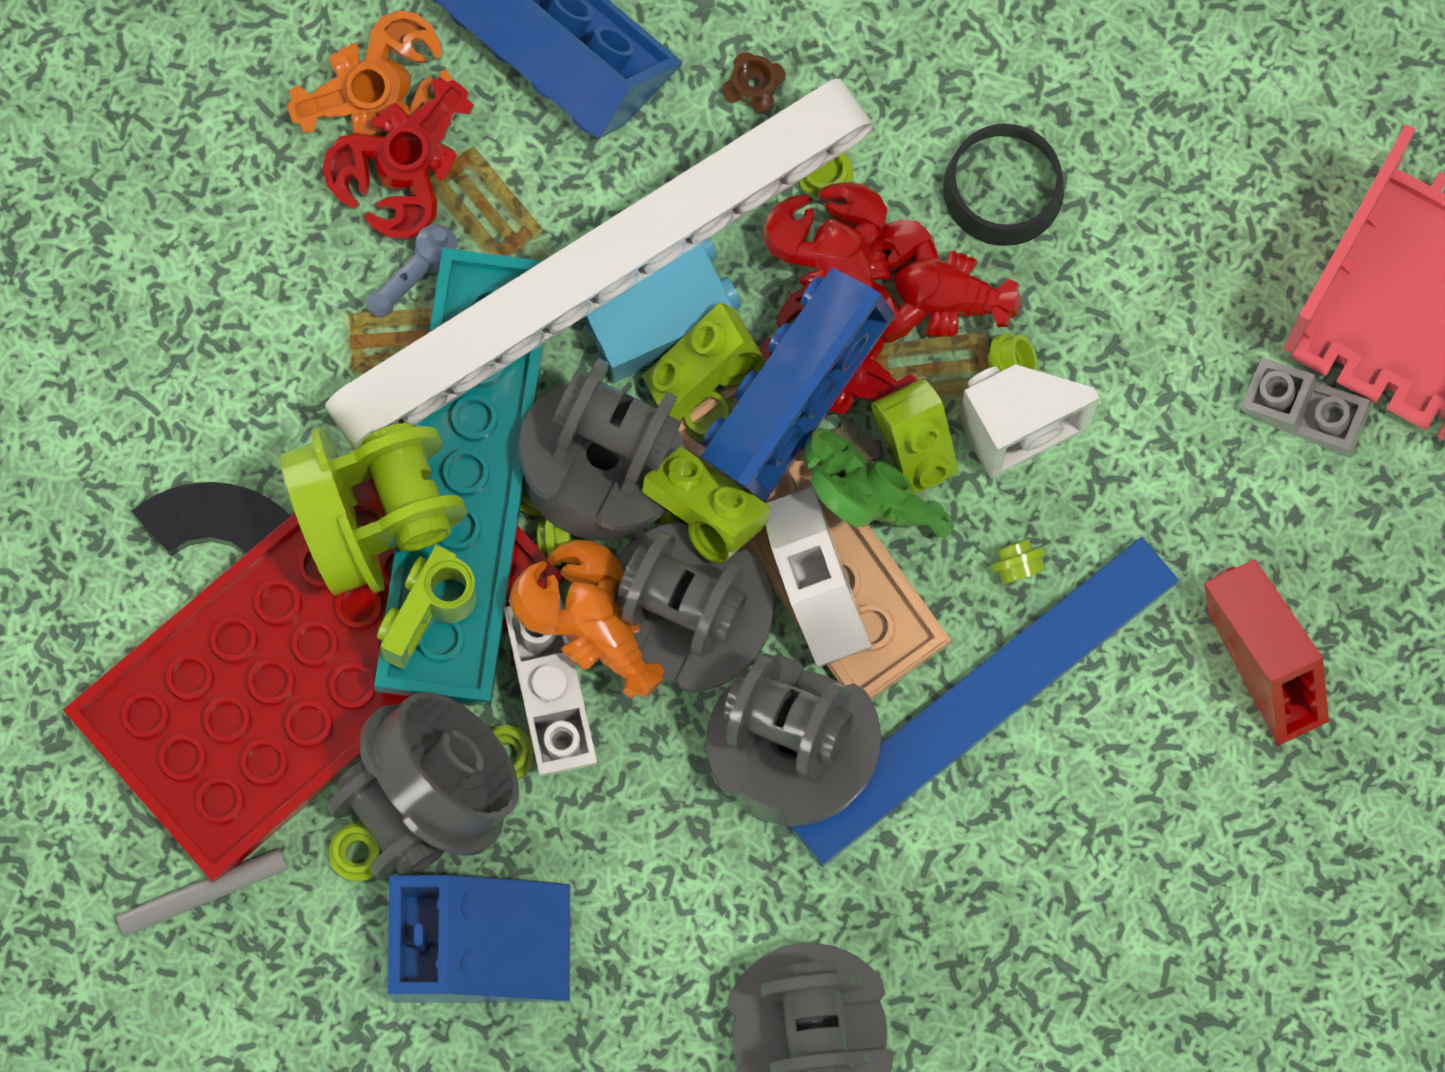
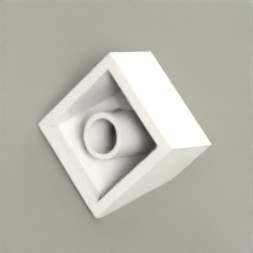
(1022, 414)

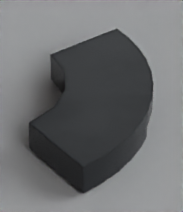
(209, 514)

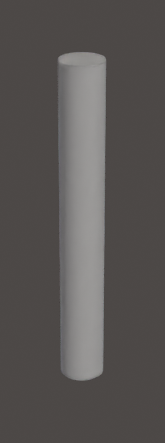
(201, 893)

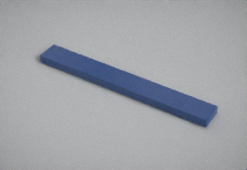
(996, 692)

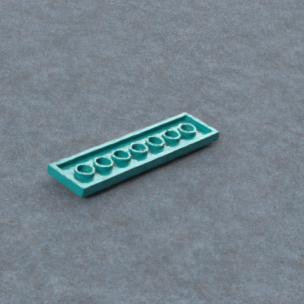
(484, 469)

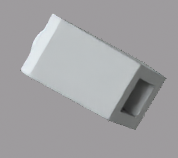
(815, 578)
(551, 699)

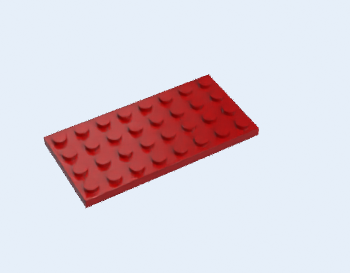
(251, 694)

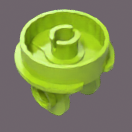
(324, 501)

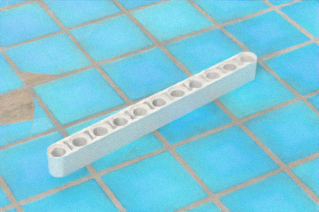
(602, 264)

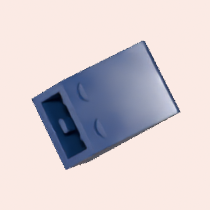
(477, 940)

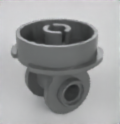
(589, 428)
(694, 613)
(797, 709)
(427, 784)
(809, 1013)

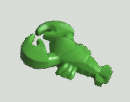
(865, 490)

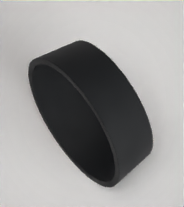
(1002, 233)

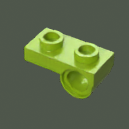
(708, 355)
(918, 434)
(716, 508)
(405, 627)

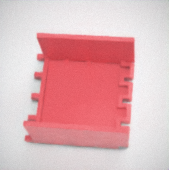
(1385, 298)

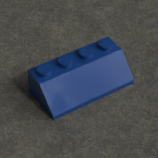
(574, 53)
(797, 383)

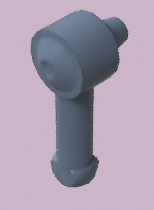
(425, 260)

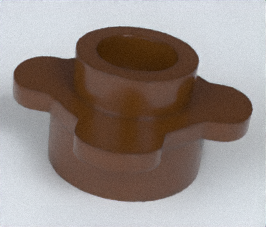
(754, 67)

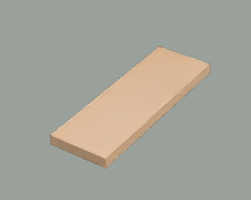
(893, 613)

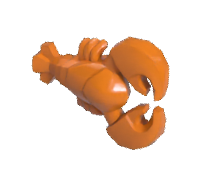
(375, 82)
(589, 615)

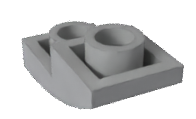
(1304, 408)

